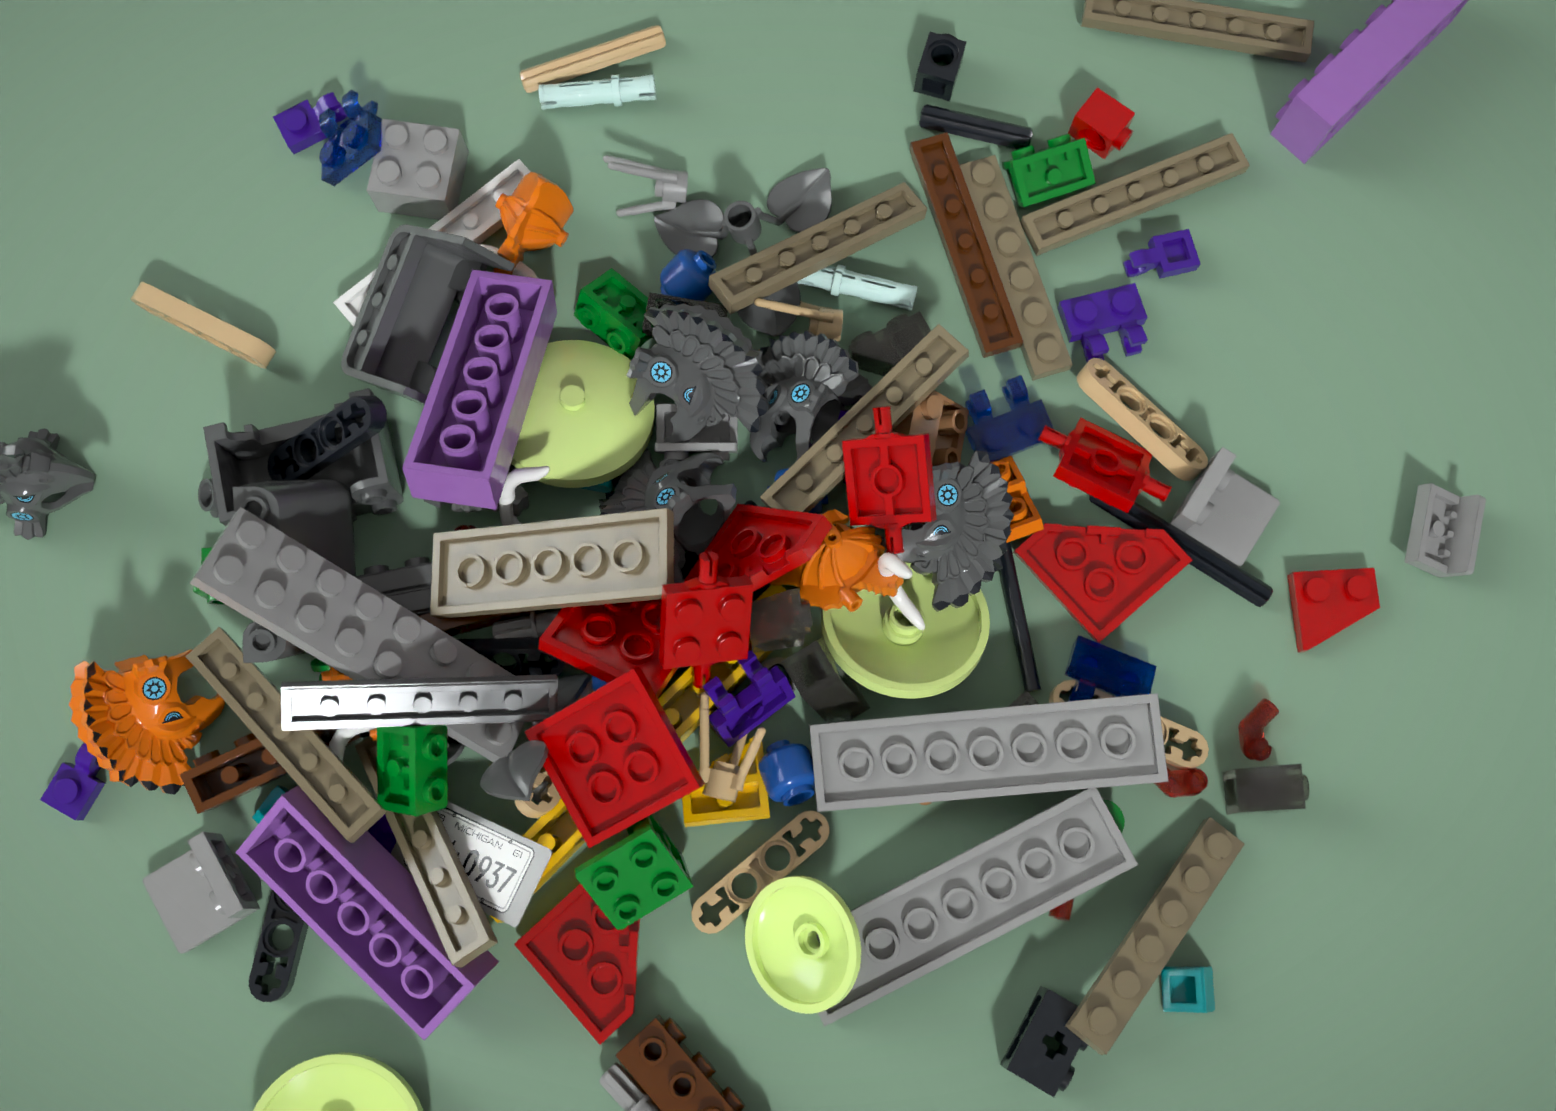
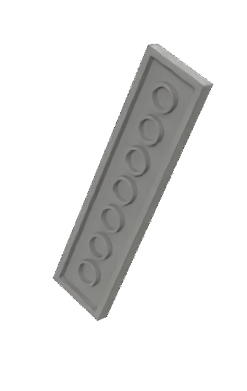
(340, 618)
(988, 752)
(983, 895)

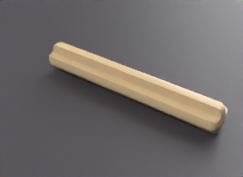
(593, 58)

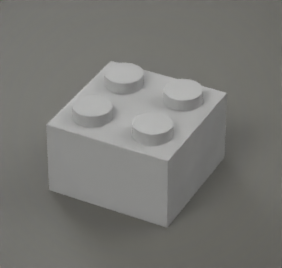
(418, 169)

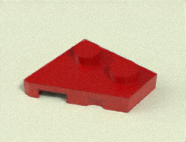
(1330, 602)

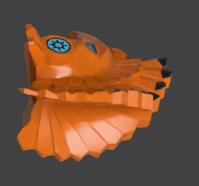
(138, 721)

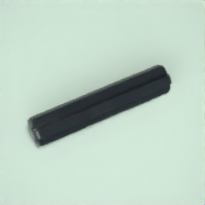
(975, 127)

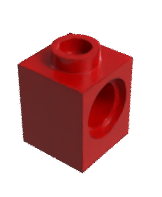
(1102, 123)

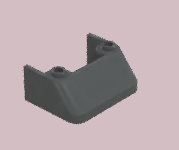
(410, 306)

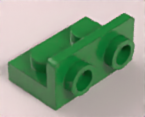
(1050, 171)
(614, 312)
(412, 768)

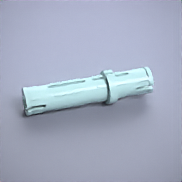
(597, 92)
(864, 286)

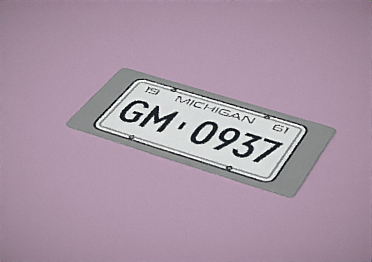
(497, 861)

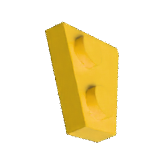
(749, 805)

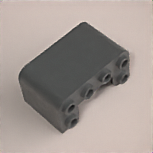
(243, 459)

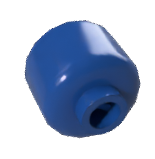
(688, 275)
(788, 772)

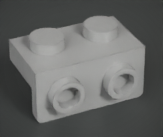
(715, 439)
(1444, 532)

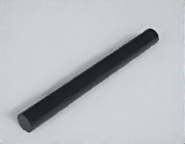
(1019, 622)

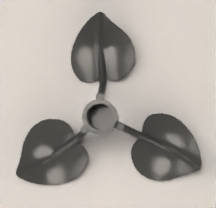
(699, 223)
(515, 774)

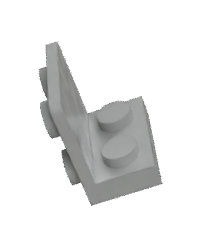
(1225, 510)
(200, 892)

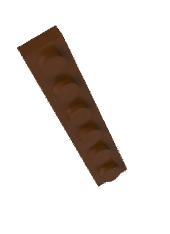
(965, 245)

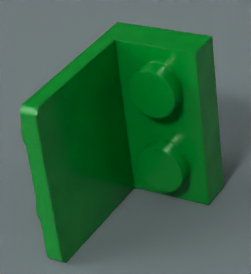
(635, 874)

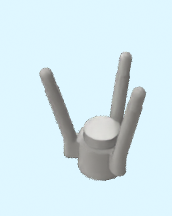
(669, 184)

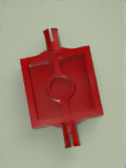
(1103, 465)
(889, 479)
(705, 620)

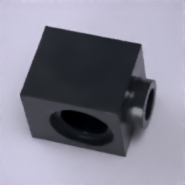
(937, 79)

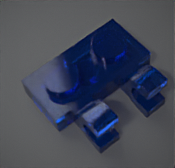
(352, 141)
(1008, 432)
(1106, 669)

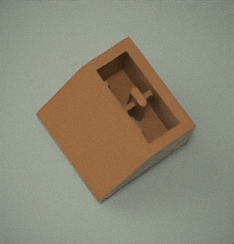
(945, 424)

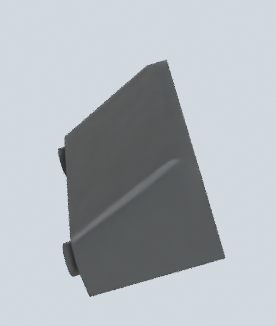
(314, 515)

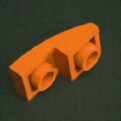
(1026, 517)

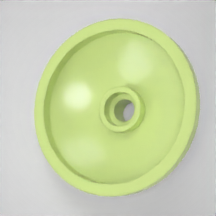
(785, 945)

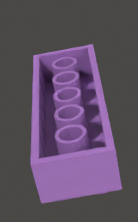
(1359, 72)
(481, 390)
(362, 909)

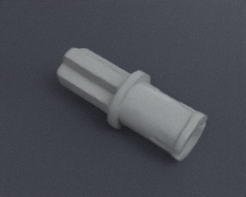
(526, 626)
(626, 1090)

